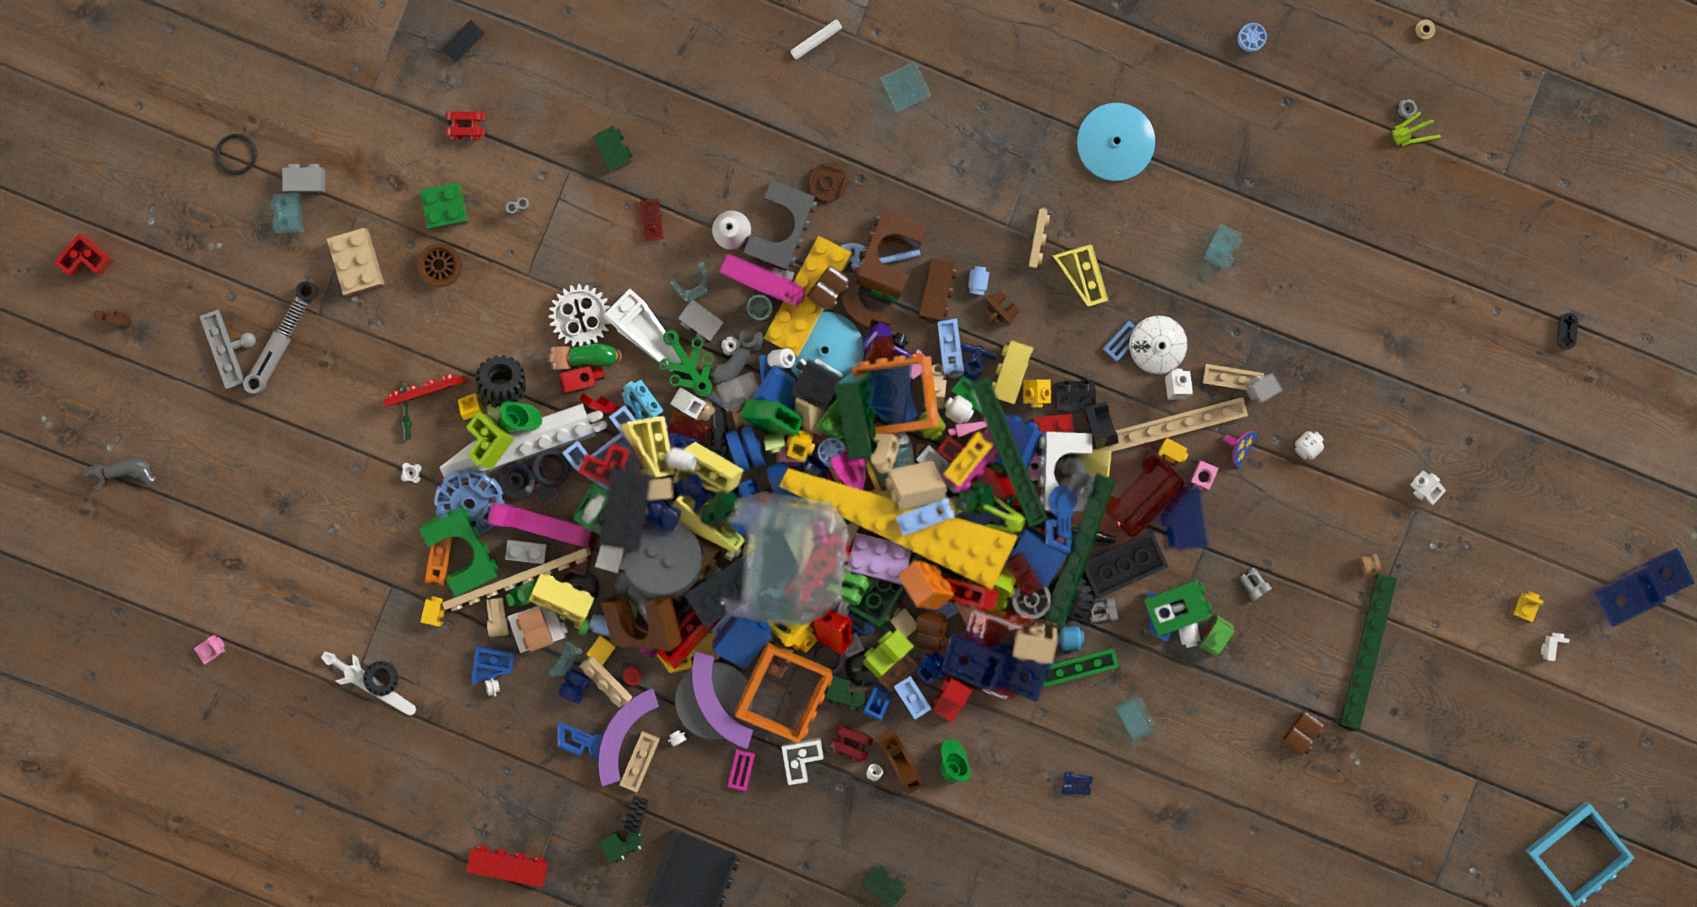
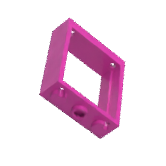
(763, 280)

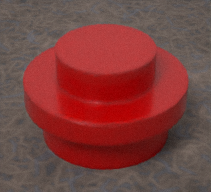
(632, 675)

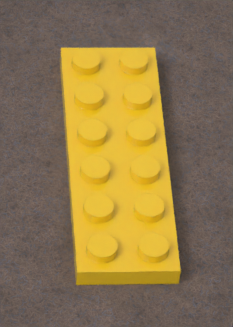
(794, 324)

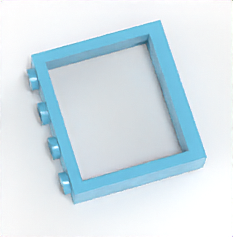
(1561, 829)

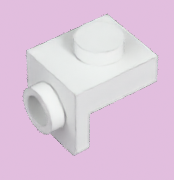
(1549, 648)

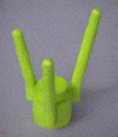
(1402, 135)
(1015, 522)

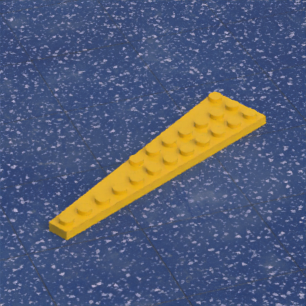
(954, 543)

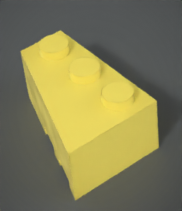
(1084, 273)
(1011, 371)
(650, 444)
(712, 469)

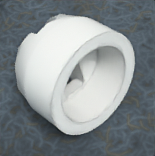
(874, 767)

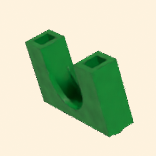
(458, 524)

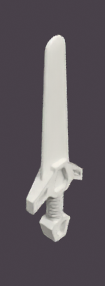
(355, 675)

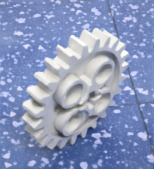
(563, 321)

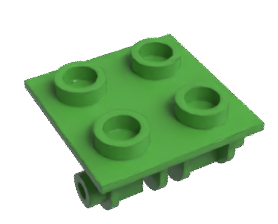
(832, 423)

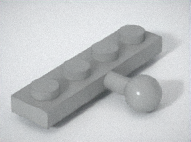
(224, 349)

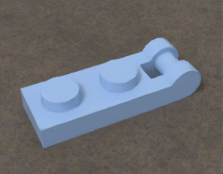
(950, 345)
(924, 516)

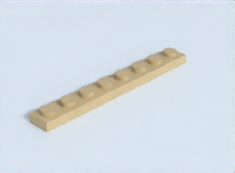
(1178, 424)
(509, 583)

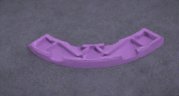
(710, 704)
(617, 730)

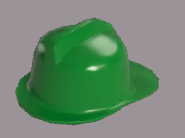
(519, 417)
(954, 762)

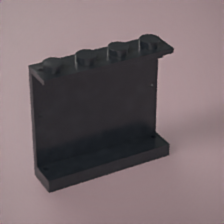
(692, 873)

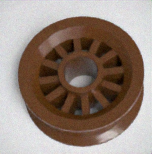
(423, 258)

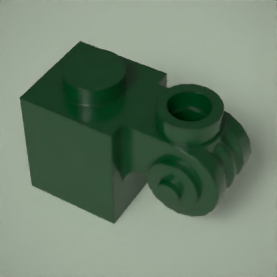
(975, 498)
(719, 509)
(839, 693)
(616, 848)

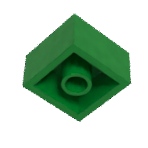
(444, 206)

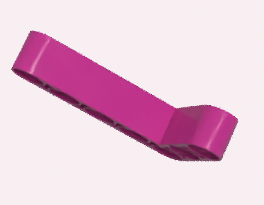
(541, 524)

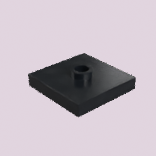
(816, 385)

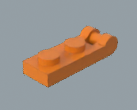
(439, 560)

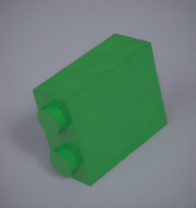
(771, 417)

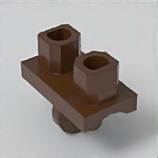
(995, 301)

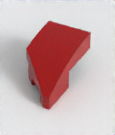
(602, 405)

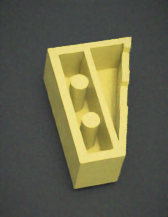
(561, 599)

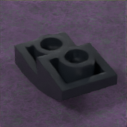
(463, 41)

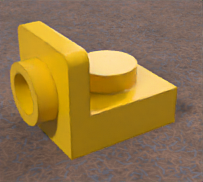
(469, 406)
(1528, 606)

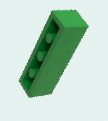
(1081, 666)

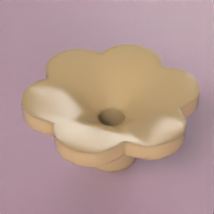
(708, 410)

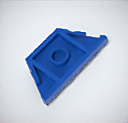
(891, 393)

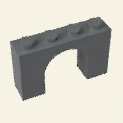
(782, 253)

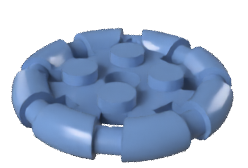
(472, 491)

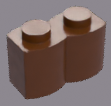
(828, 288)
(931, 631)
(1302, 733)

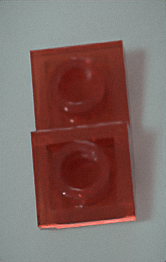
(651, 219)
(1024, 574)

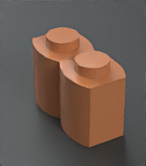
(535, 629)

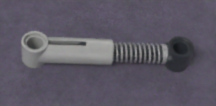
(279, 339)

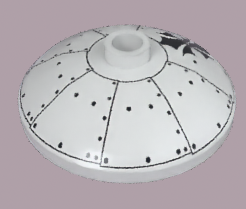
(1145, 343)

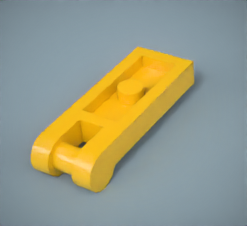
(968, 459)

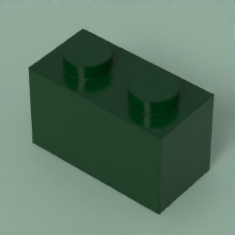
(612, 148)

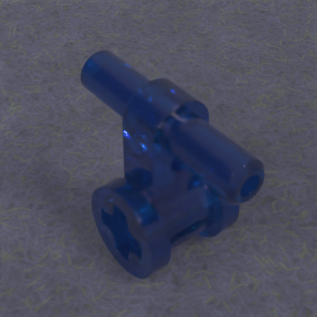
(975, 361)
(680, 440)
(694, 490)

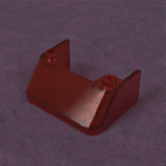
(1146, 495)
(986, 630)

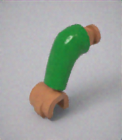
(584, 355)

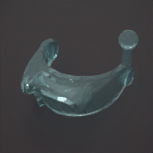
(696, 292)
(569, 650)

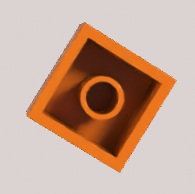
(926, 585)

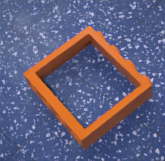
(929, 390)
(755, 679)

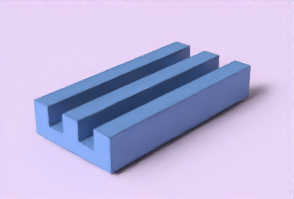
(1111, 353)

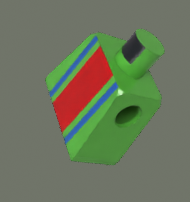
(1216, 636)

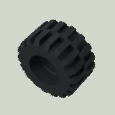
(500, 369)

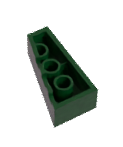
(857, 414)
(879, 602)

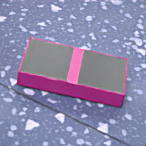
(543, 493)

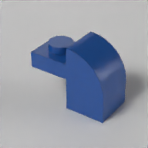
(776, 474)

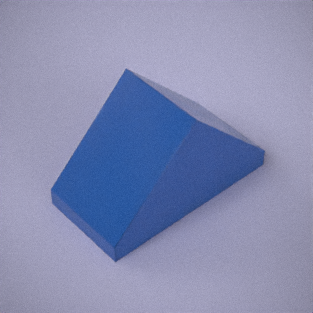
(877, 702)

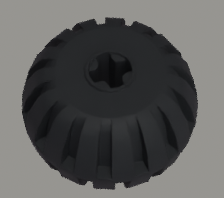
(1083, 600)

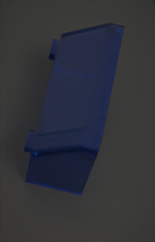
(1185, 520)

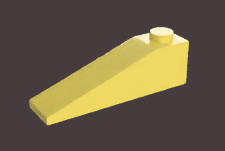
(722, 535)

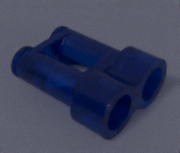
(1069, 784)

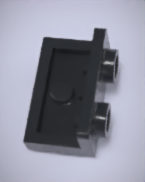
(1075, 395)

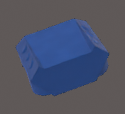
(777, 388)

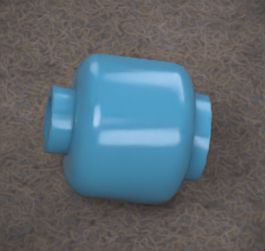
(1070, 638)

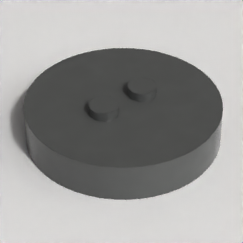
(665, 563)
(728, 686)

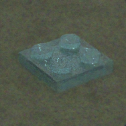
(905, 87)

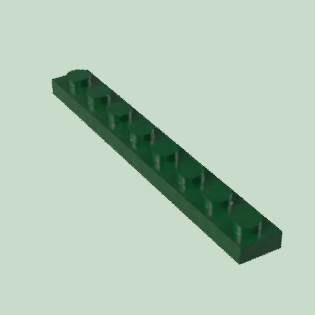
(1008, 451)
(1080, 549)
(1368, 651)

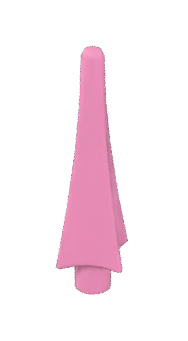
(963, 429)

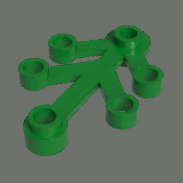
(689, 365)

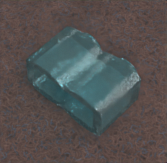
(1134, 717)

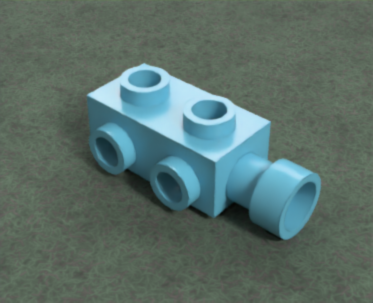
(641, 401)

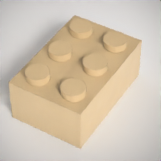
(355, 261)
(1036, 641)

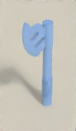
(859, 248)

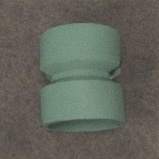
(759, 307)

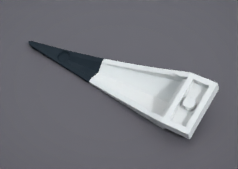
(642, 328)

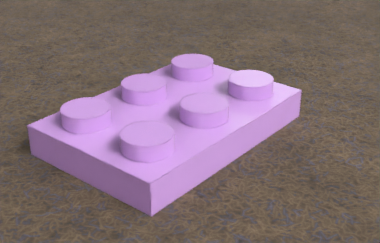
(879, 558)

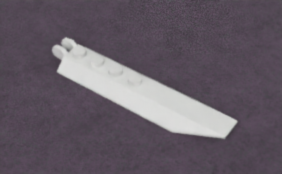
(554, 433)

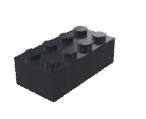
(626, 507)
(1125, 564)

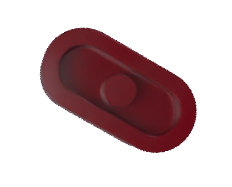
(840, 746)

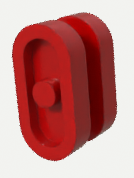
(473, 132)

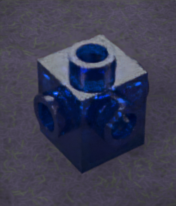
(930, 667)

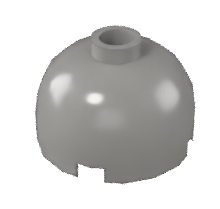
(1033, 605)

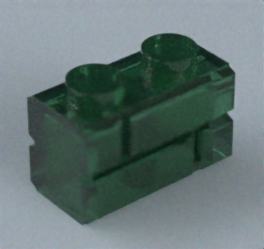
(884, 886)

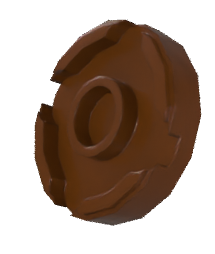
(827, 182)

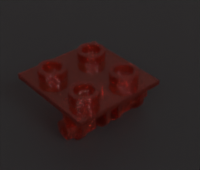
(687, 425)

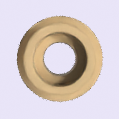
(1419, 29)

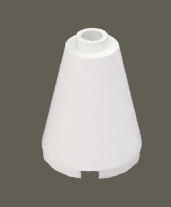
(737, 236)

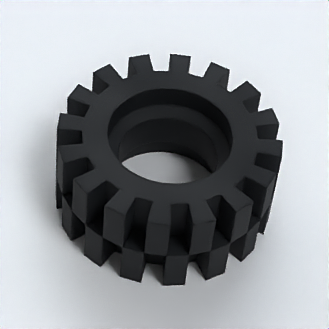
(380, 666)
(636, 814)

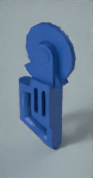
(1062, 504)
(580, 737)

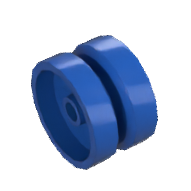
(746, 448)

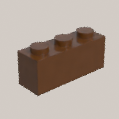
(938, 289)

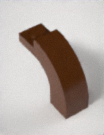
(856, 309)
(900, 761)

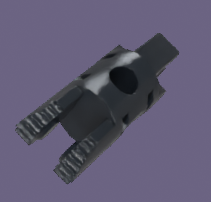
(718, 433)

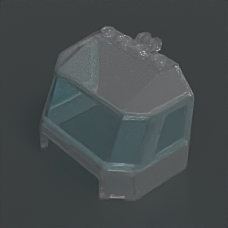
(790, 559)

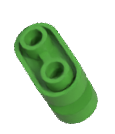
(857, 583)

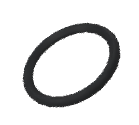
(236, 171)

